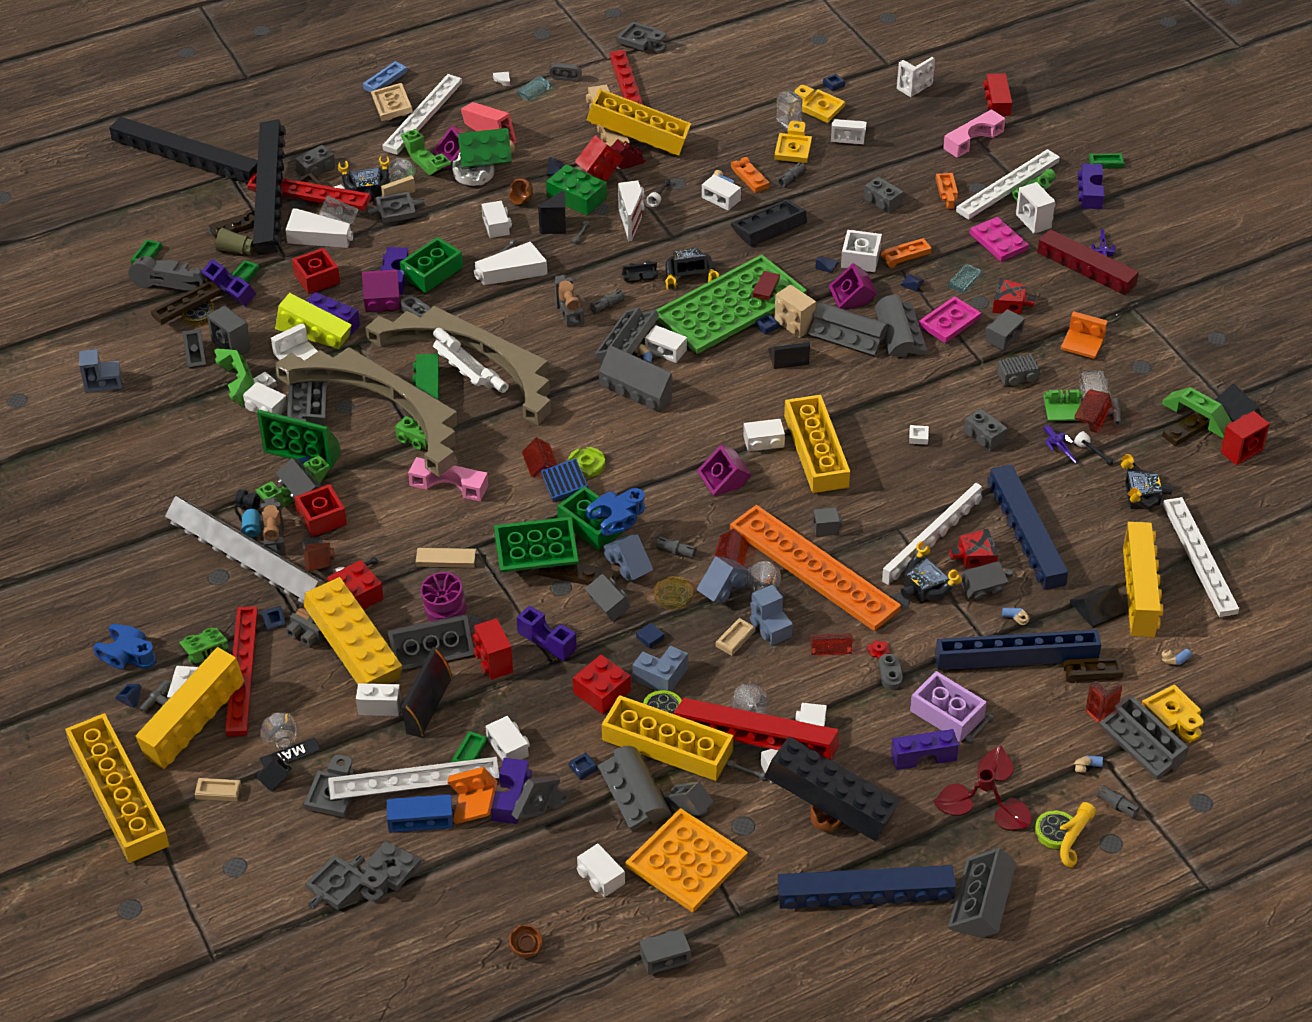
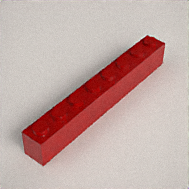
(760, 728)

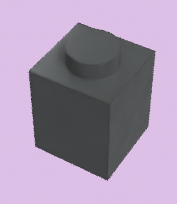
(826, 522)

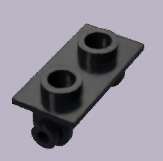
(632, 271)

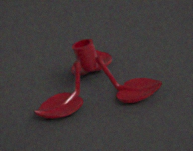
(993, 766)

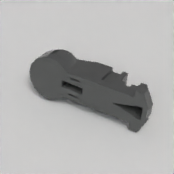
(164, 273)

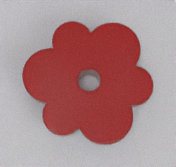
(878, 649)

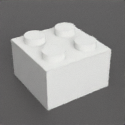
(1035, 207)
(861, 249)

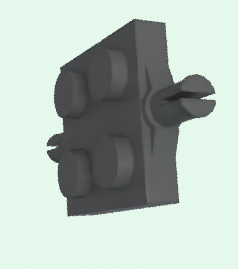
(395, 207)
(335, 882)

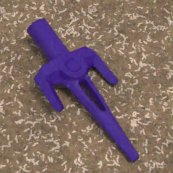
(1104, 249)
(1057, 440)

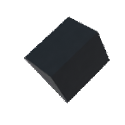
(553, 215)
(790, 355)
(1236, 403)
(1099, 605)

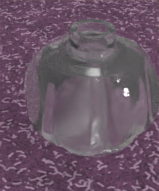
(401, 168)
(762, 575)
(750, 698)
(282, 728)

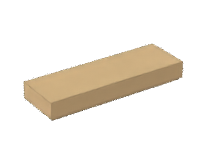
(445, 557)

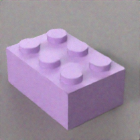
(948, 705)

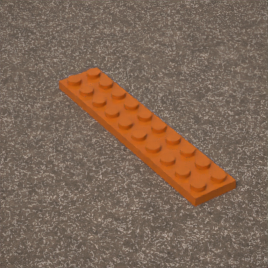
(816, 568)

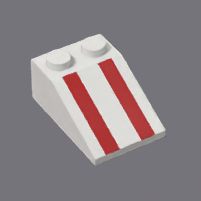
(630, 206)

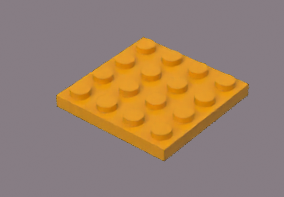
(686, 860)

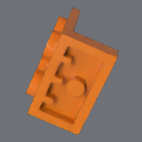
(1084, 335)
(475, 792)

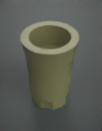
(234, 242)

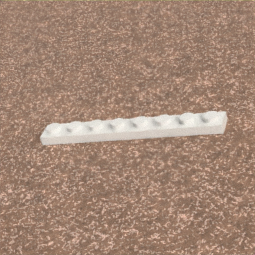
(423, 112)
(1007, 184)
(933, 532)
(1201, 557)
(405, 778)

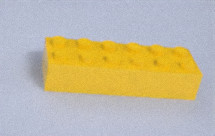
(638, 121)
(817, 444)
(1142, 579)
(352, 634)
(190, 708)
(668, 737)

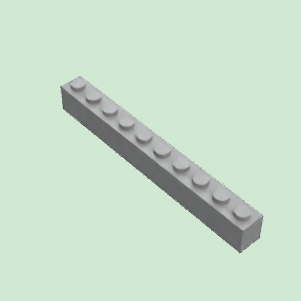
(241, 548)

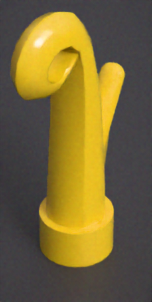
(1084, 814)

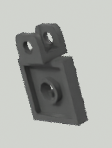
(641, 37)
(538, 795)
(317, 798)
(379, 877)

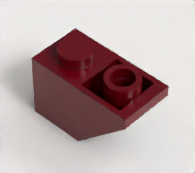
(631, 155)

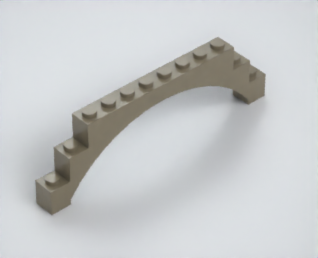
(524, 367)
(355, 369)

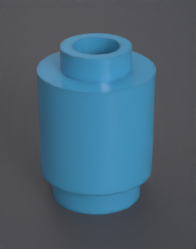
(251, 523)

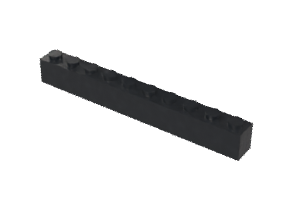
(183, 150)
(268, 187)

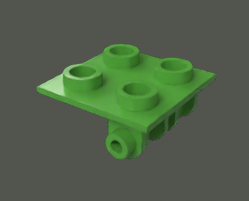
(1062, 406)
(197, 643)

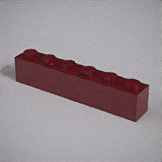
(1087, 262)

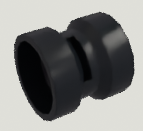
(246, 499)

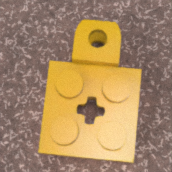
(814, 102)
(796, 139)
(1185, 716)

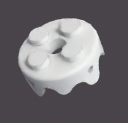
(470, 177)

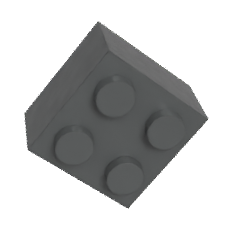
(229, 330)

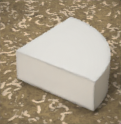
(502, 77)

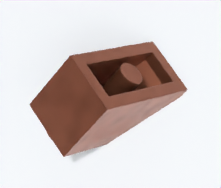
(318, 556)

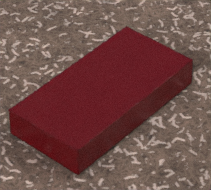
(766, 285)

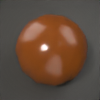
(521, 191)
(823, 820)
(525, 941)

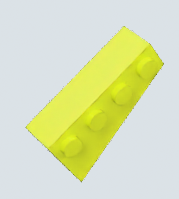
(319, 324)

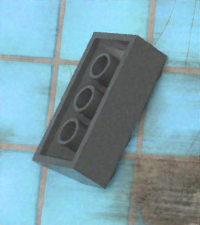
(636, 379)
(414, 642)
(983, 894)

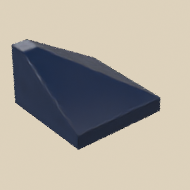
(553, 166)
(826, 264)
(912, 282)
(273, 618)
(129, 695)

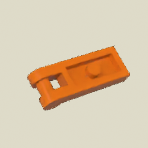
(750, 175)
(905, 252)

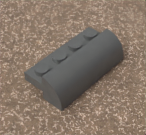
(848, 329)
(903, 331)
(628, 332)
(307, 401)
(1144, 737)
(634, 788)

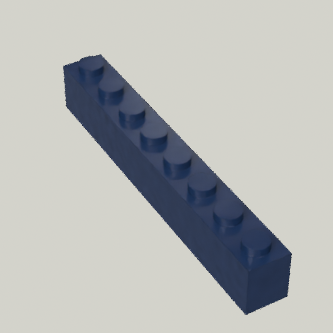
(1028, 527)
(1016, 649)
(866, 886)

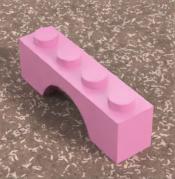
(988, 124)
(471, 482)

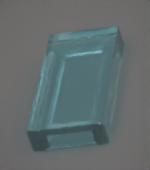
(534, 88)
(964, 278)

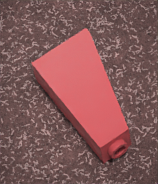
(487, 118)

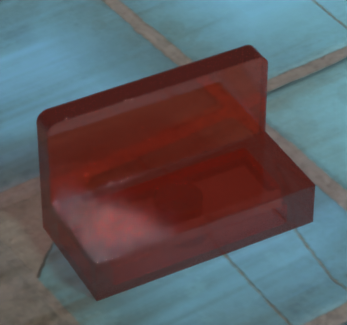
(1094, 409)
(538, 456)
(732, 546)
(831, 644)
(1102, 702)

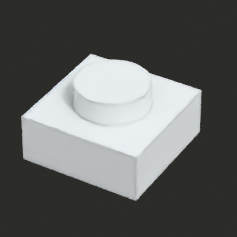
(266, 380)
(918, 434)

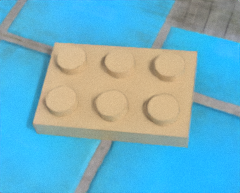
(391, 102)

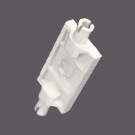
(450, 348)

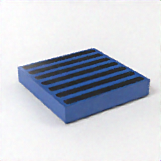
(564, 479)

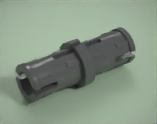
(791, 174)
(607, 301)
(676, 547)
(1118, 801)

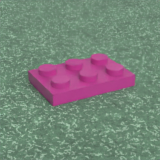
(999, 239)
(949, 319)

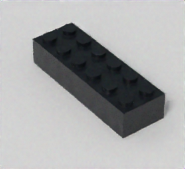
(832, 788)

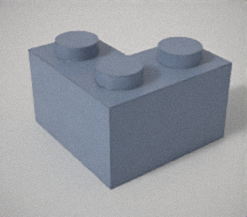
(97, 374)
(630, 555)
(721, 577)
(768, 615)
(660, 673)

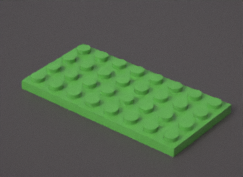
(723, 305)

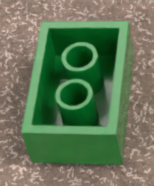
(484, 148)
(581, 189)
(431, 264)
(583, 527)

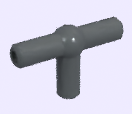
(1115, 411)
(156, 696)

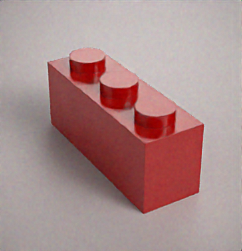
(997, 94)

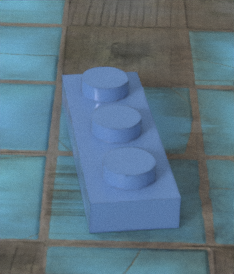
(385, 77)

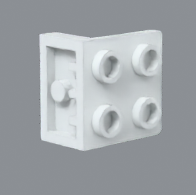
(915, 79)
(848, 131)
(294, 342)

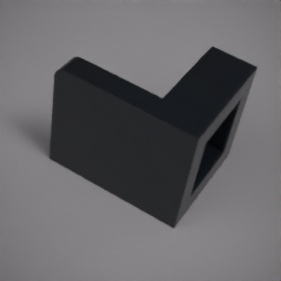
(273, 772)

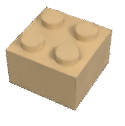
(794, 310)

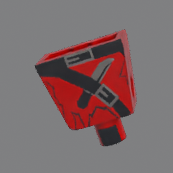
(1011, 297)
(975, 549)

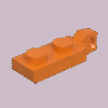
(947, 188)

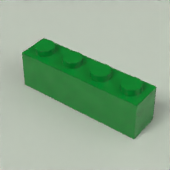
(427, 374)

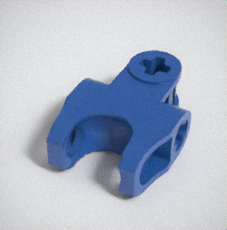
(619, 510)
(129, 647)

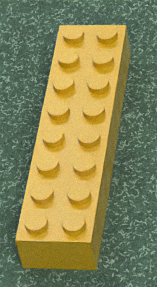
(117, 788)

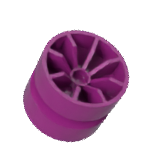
(443, 596)

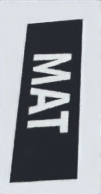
(293, 751)

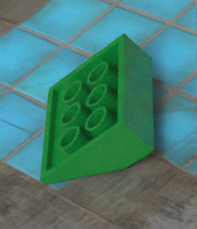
(297, 438)
(535, 544)

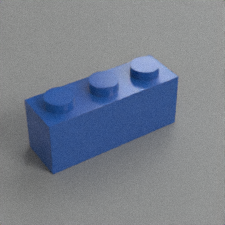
(419, 813)

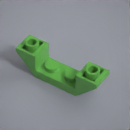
(419, 154)
(233, 359)
(1202, 404)
(316, 466)

